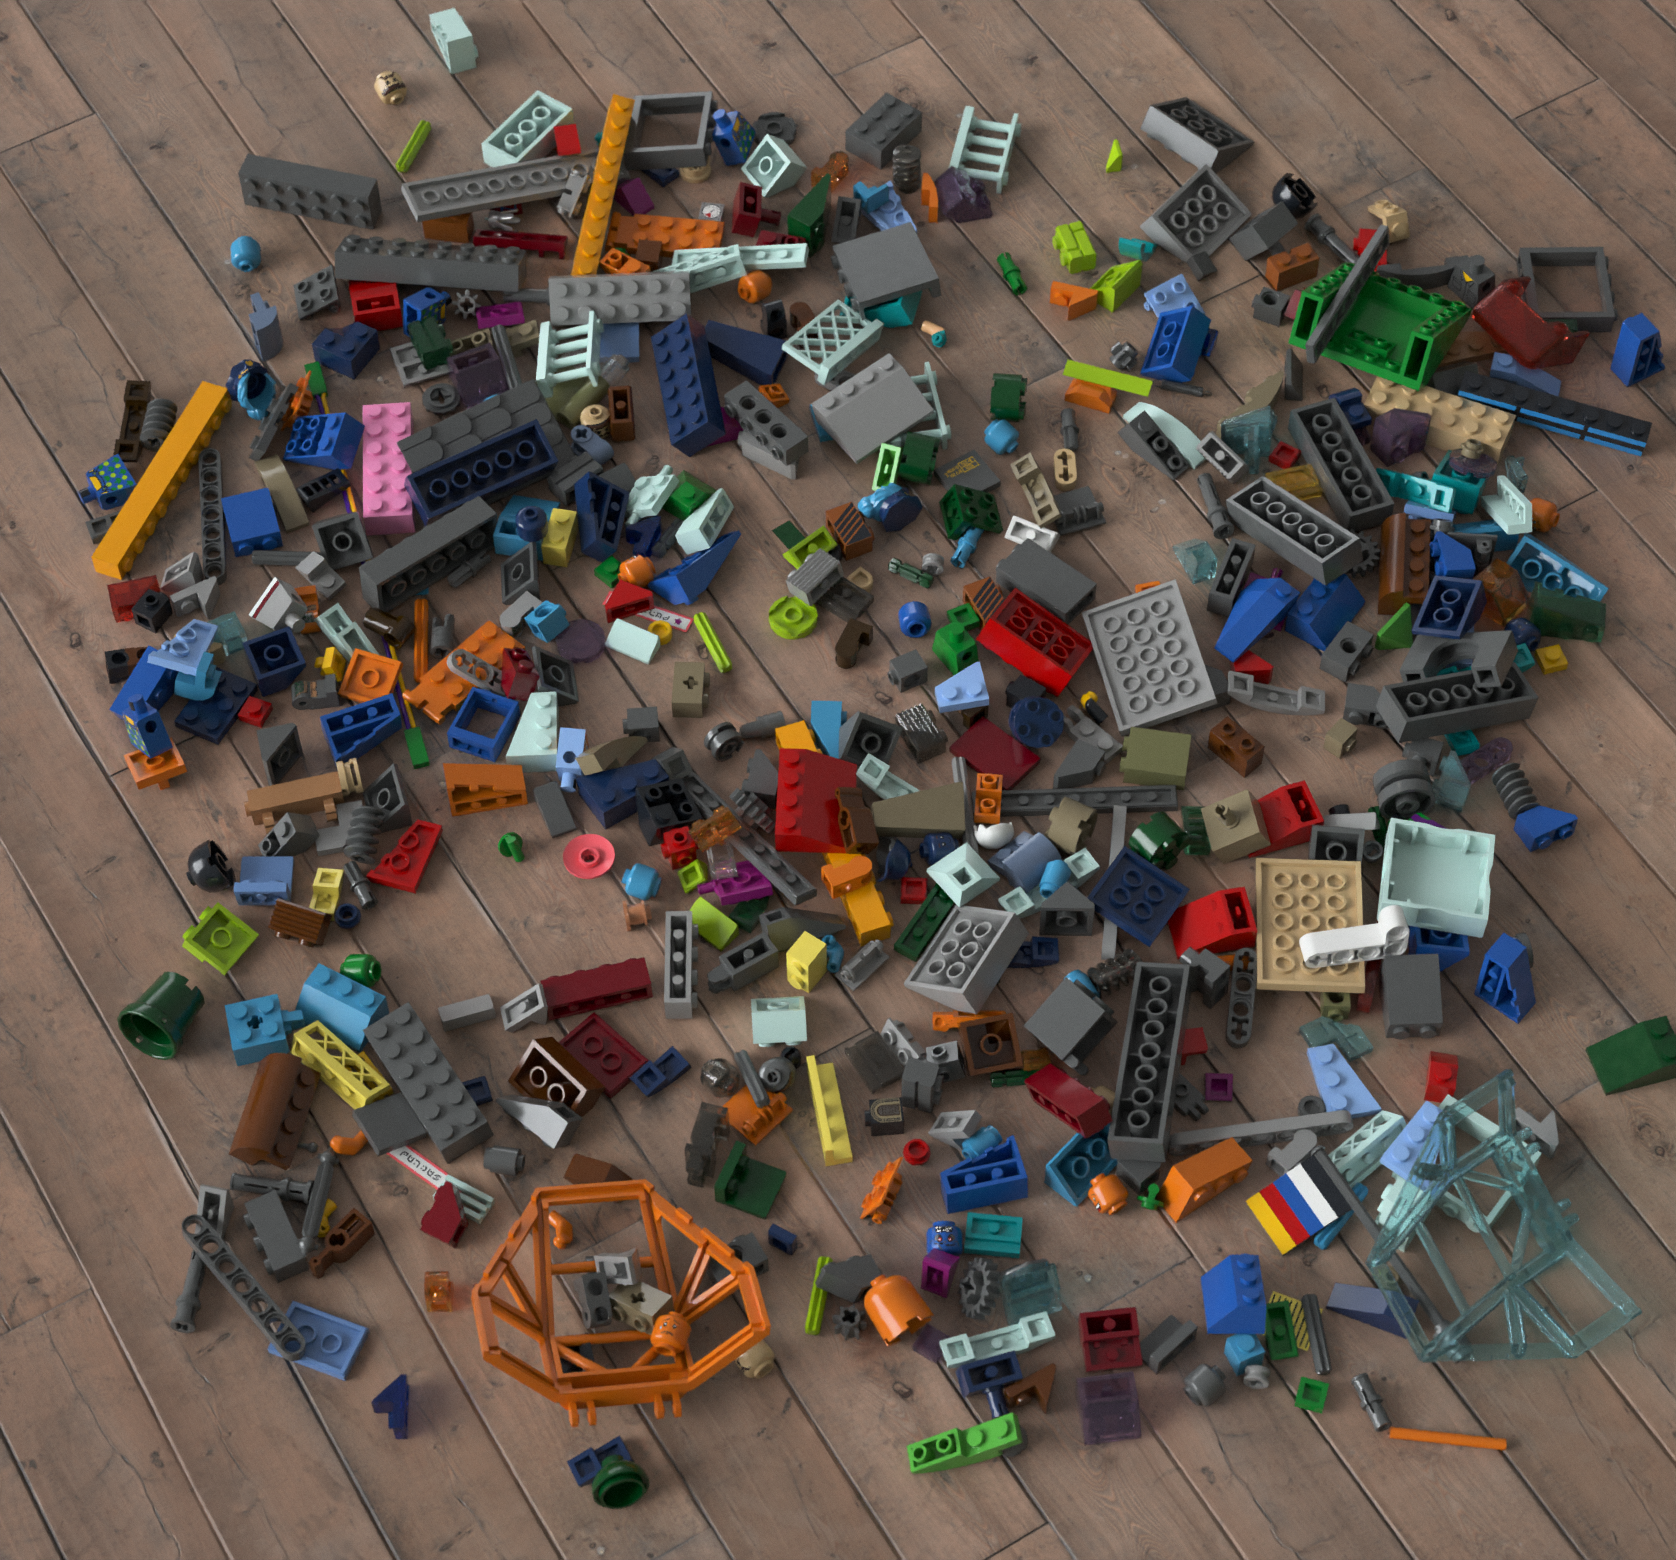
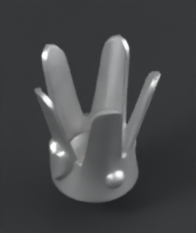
(497, 218)

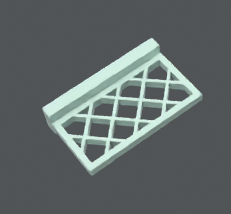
(846, 350)

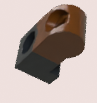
(122, 662)

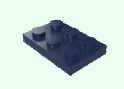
(215, 716)

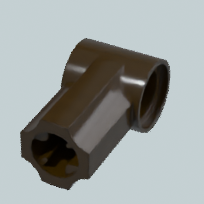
(394, 630)

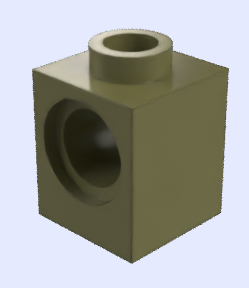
(1333, 1010)

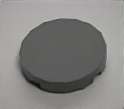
(776, 125)

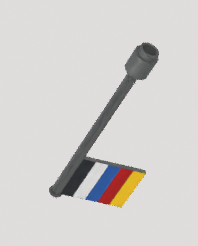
(1312, 1199)

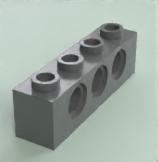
(766, 423)

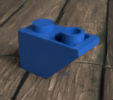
(1451, 557)
(1543, 826)

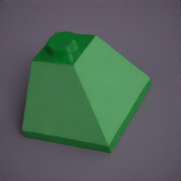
(687, 496)

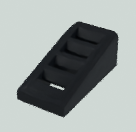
(310, 492)

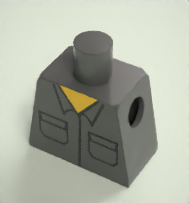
(1472, 280)

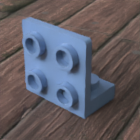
(264, 880)

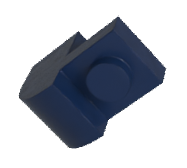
(1353, 408)

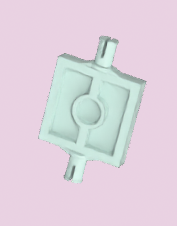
(650, 495)

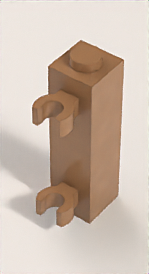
(296, 796)

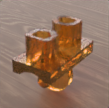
(714, 829)

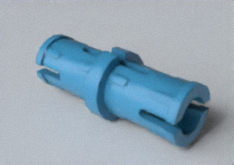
(966, 546)

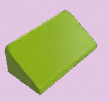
(818, 539)
(713, 924)

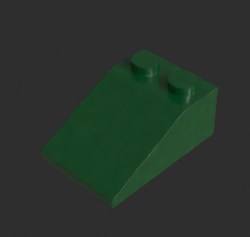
(811, 216)
(1635, 1056)

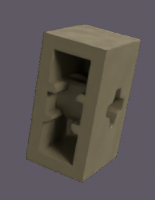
(689, 689)
(639, 1305)

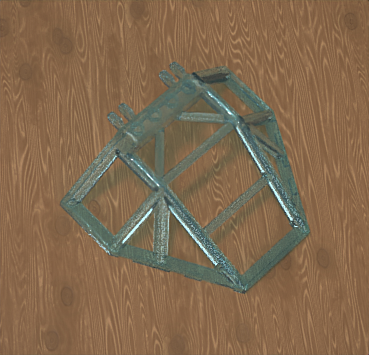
(1538, 1215)

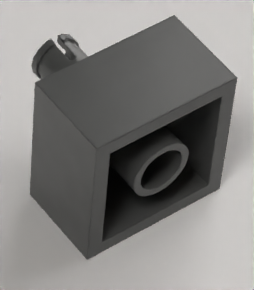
(1264, 232)

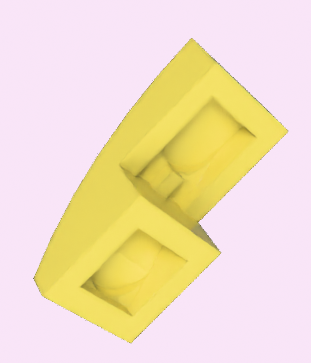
(327, 890)

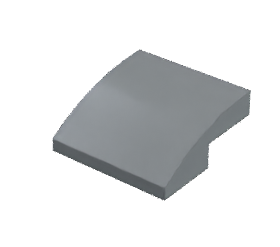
(410, 367)

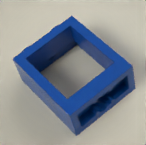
(477, 744)

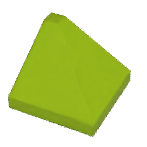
(1115, 158)
(693, 874)

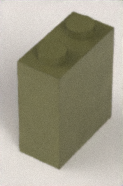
(1155, 757)

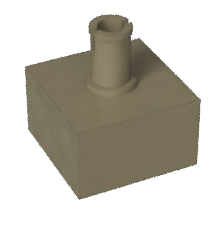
(1235, 826)

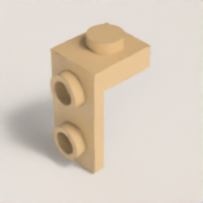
(1393, 217)

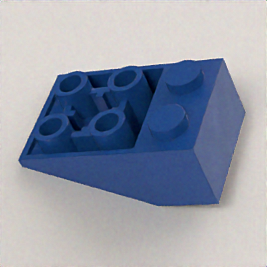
(324, 441)

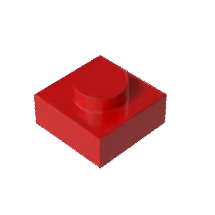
(255, 711)

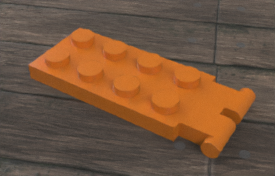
(672, 231)
(445, 690)

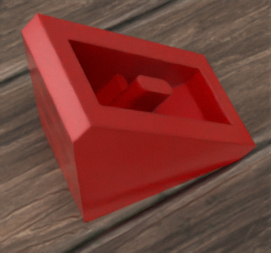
(567, 140)
(628, 601)
(1253, 665)

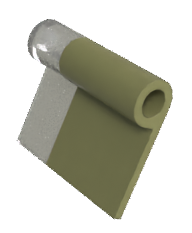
(576, 394)

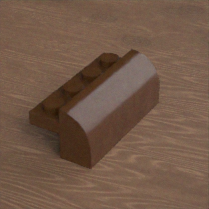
(1403, 562)
(275, 1111)

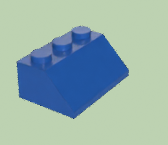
(1176, 345)
(1324, 611)
(1234, 1296)

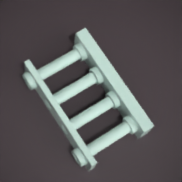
(966, 138)
(549, 351)
(943, 431)

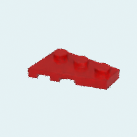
(408, 861)

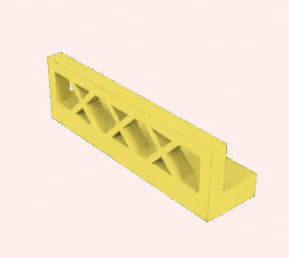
(332, 1068)
(828, 1112)

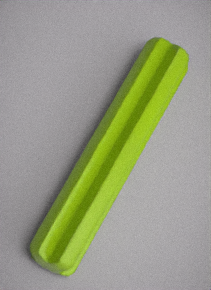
(413, 146)
(712, 642)
(817, 1302)

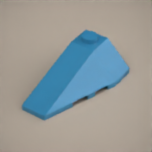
(1545, 565)

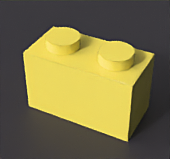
(560, 537)
(806, 962)

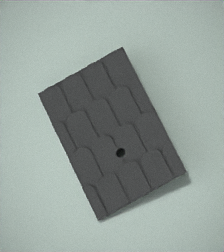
(483, 423)

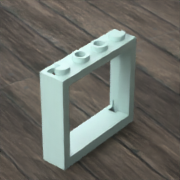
(1481, 1129)

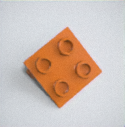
(299, 404)
(752, 1121)
(885, 1189)

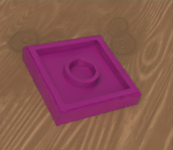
(500, 314)

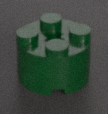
(1007, 397)
(918, 458)
(1159, 841)

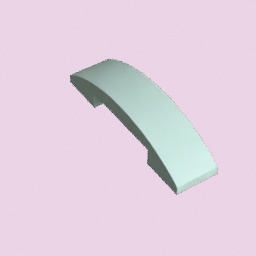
(1178, 434)
(882, 782)
(1017, 901)
(1021, 1337)

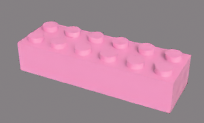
(385, 498)

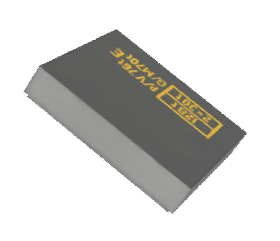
(967, 471)

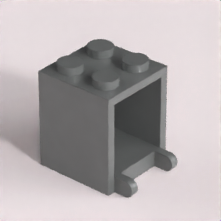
(1072, 1023)

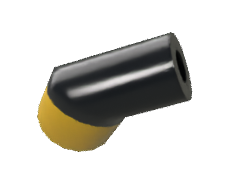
(1094, 710)

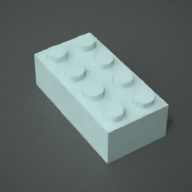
(527, 132)

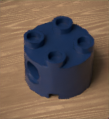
(1036, 721)

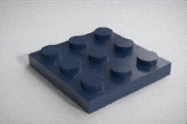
(1137, 896)

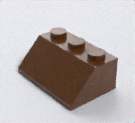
(555, 1075)

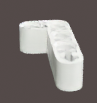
(1358, 942)

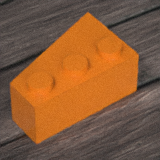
(484, 787)
(1203, 1178)

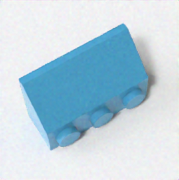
(341, 1005)

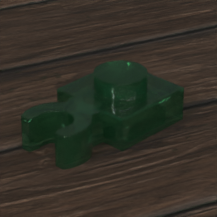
(747, 913)

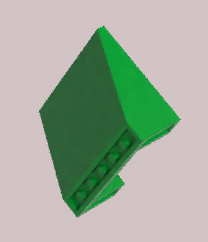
(1388, 329)

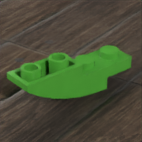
(965, 1447)

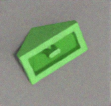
(887, 465)
(1397, 631)

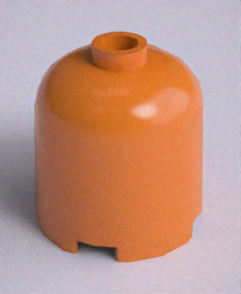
(895, 1307)

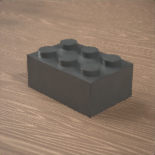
(882, 129)

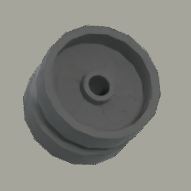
(1403, 788)

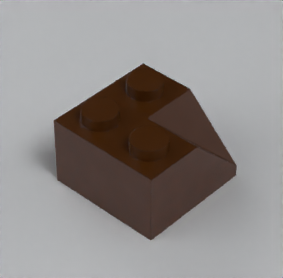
(990, 1044)

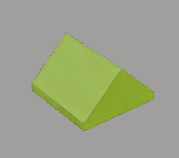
(1118, 284)

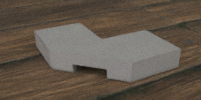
(333, 839)

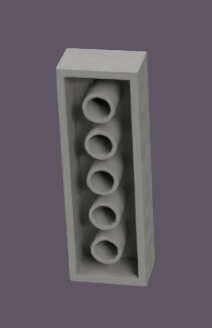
(619, 297)

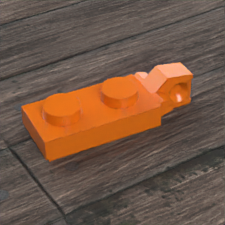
(944, 1020)

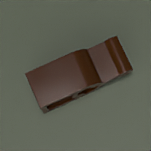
(855, 822)
(343, 1242)

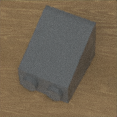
(1411, 996)

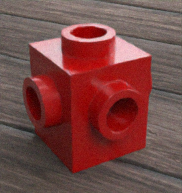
(679, 847)

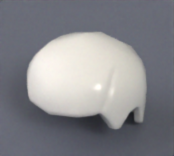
(994, 835)

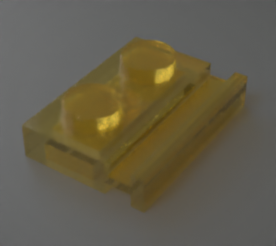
(1298, 481)

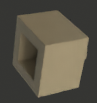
(1341, 738)

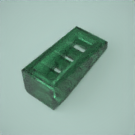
(1195, 830)

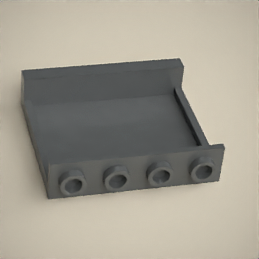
(884, 267)

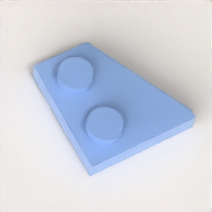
(963, 690)

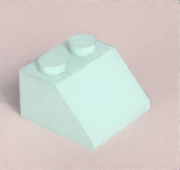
(773, 166)
(778, 1020)

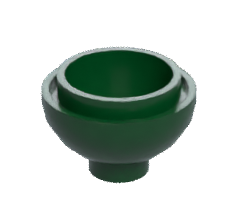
(619, 1483)

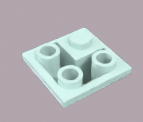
(963, 874)

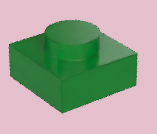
(608, 571)
(965, 615)
(1311, 1395)

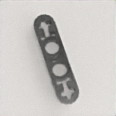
(1239, 997)

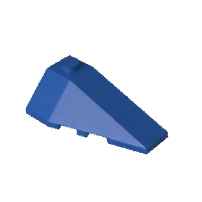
(695, 573)
(1255, 614)

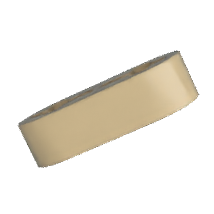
(1069, 470)

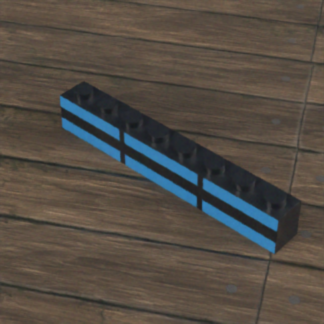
(1558, 413)

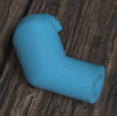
(834, 953)

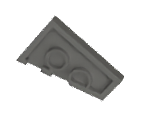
(268, 425)

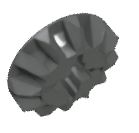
(448, 393)

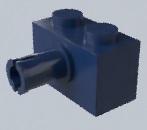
(989, 1378)

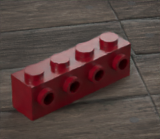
(597, 988)
(1069, 1100)

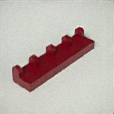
(522, 240)

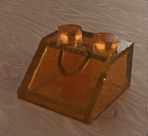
(1503, 591)

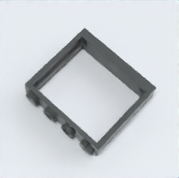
(670, 156)
(1571, 256)

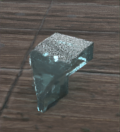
(1515, 472)

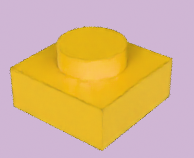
(1551, 659)

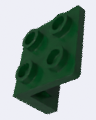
(969, 507)
(748, 1183)

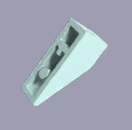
(705, 523)

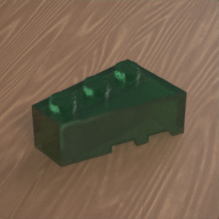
(1566, 616)

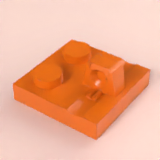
(369, 676)
(157, 769)

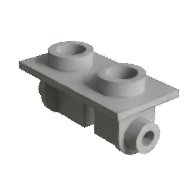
(572, 203)
(862, 965)
(898, 1040)

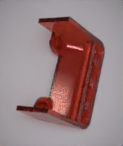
(1523, 331)

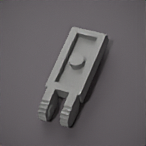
(1091, 733)

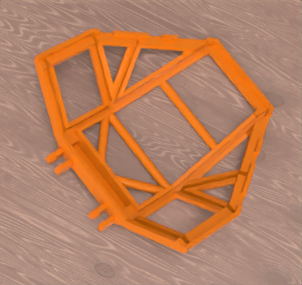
(597, 1384)

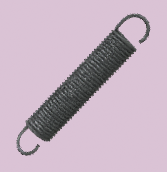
(1182, 388)

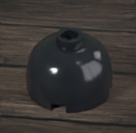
(1295, 195)
(209, 869)

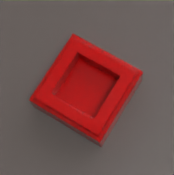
(1284, 455)
(913, 890)

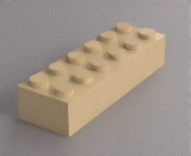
(1452, 418)

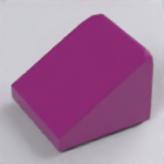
(1218, 1086)

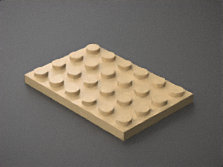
(1302, 899)

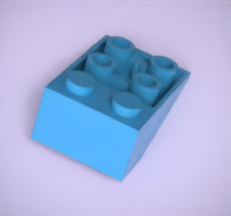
(505, 534)

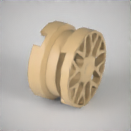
(696, 174)
(346, 777)

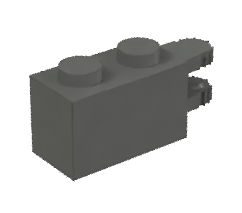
(744, 964)

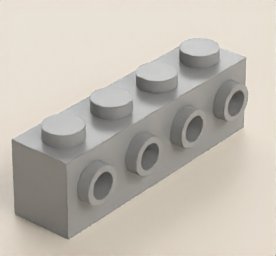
(679, 960)

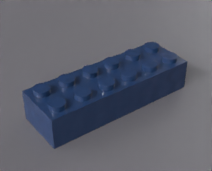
(688, 385)
(481, 471)

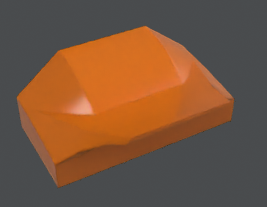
(1091, 395)

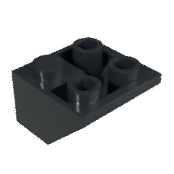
(664, 808)

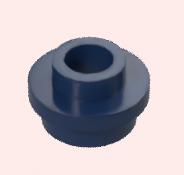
(347, 910)

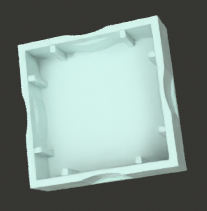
(1437, 876)

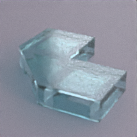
(1348, 1037)

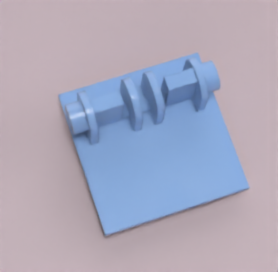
(1171, 296)

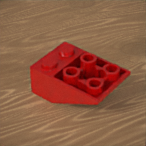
(376, 304)
(1288, 816)
(1214, 922)

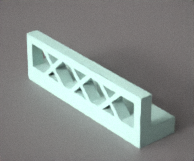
(711, 268)
(1509, 508)
(1365, 1155)

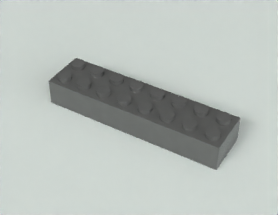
(431, 263)
(1150, 1062)

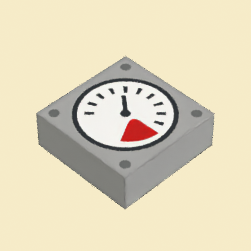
(711, 211)

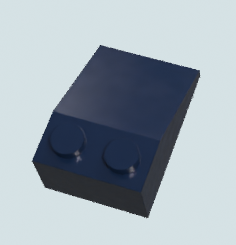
(1450, 607)

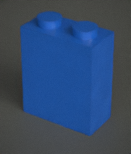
(252, 522)

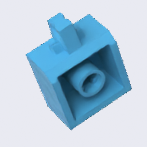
(260, 1028)

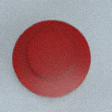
(916, 1152)

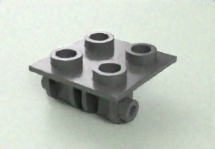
(317, 293)
(1078, 511)
(1481, 547)

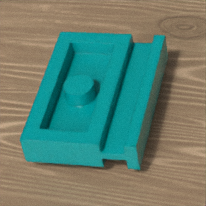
(993, 1235)

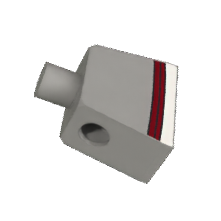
(280, 607)

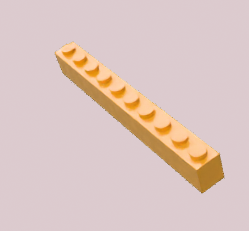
(603, 186)
(161, 481)
(864, 904)

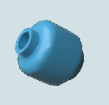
(245, 253)
(1001, 437)
(642, 881)

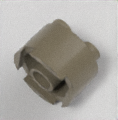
(1071, 825)

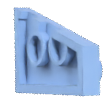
(889, 214)
(186, 649)
(1339, 1084)
(1406, 1147)

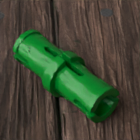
(1011, 273)

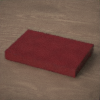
(995, 752)
(604, 1053)

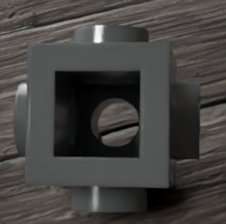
(949, 1060)

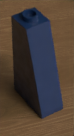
(746, 352)

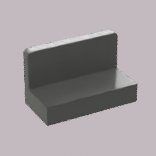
(1166, 1342)

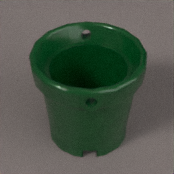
(161, 1016)

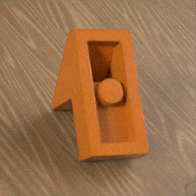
(1076, 298)

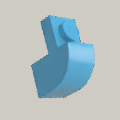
(199, 686)

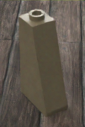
(922, 813)

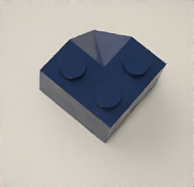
(346, 348)
(274, 660)

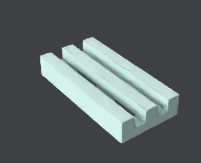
(467, 1189)

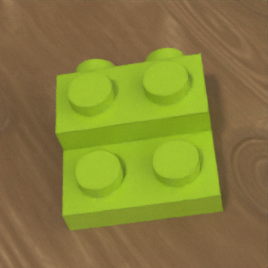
(219, 938)

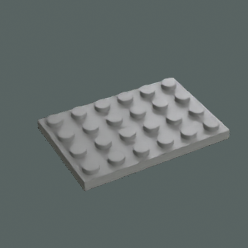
(1149, 657)

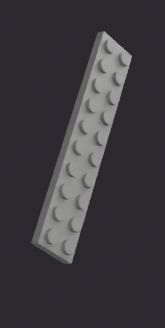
(499, 185)

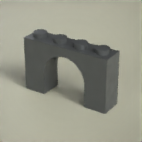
(1491, 652)

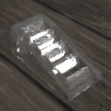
(721, 861)

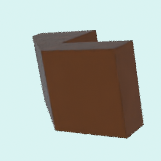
(590, 1170)

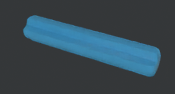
(1327, 1234)

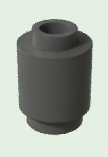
(504, 1160)

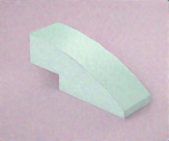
(343, 633)

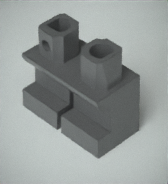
(1208, 975)

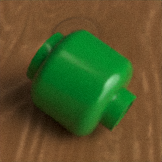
(362, 969)

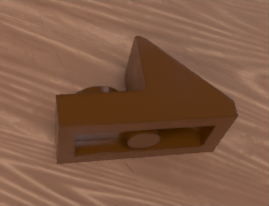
(1035, 1385)

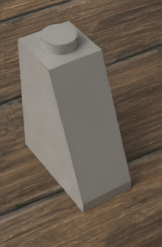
(761, 455)

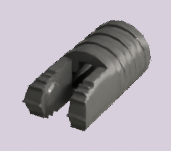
(442, 637)
(763, 726)

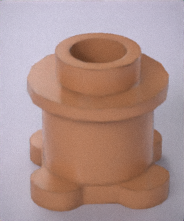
(636, 914)

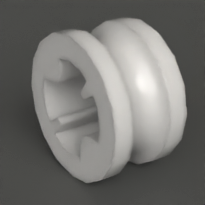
(933, 564)
(1256, 1377)

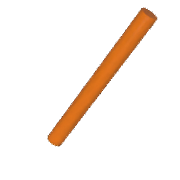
(1447, 1438)

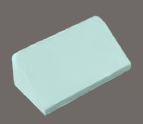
(633, 641)

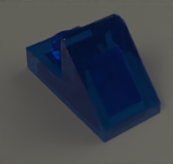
(644, 535)
(395, 1401)

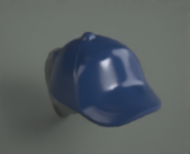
(893, 858)

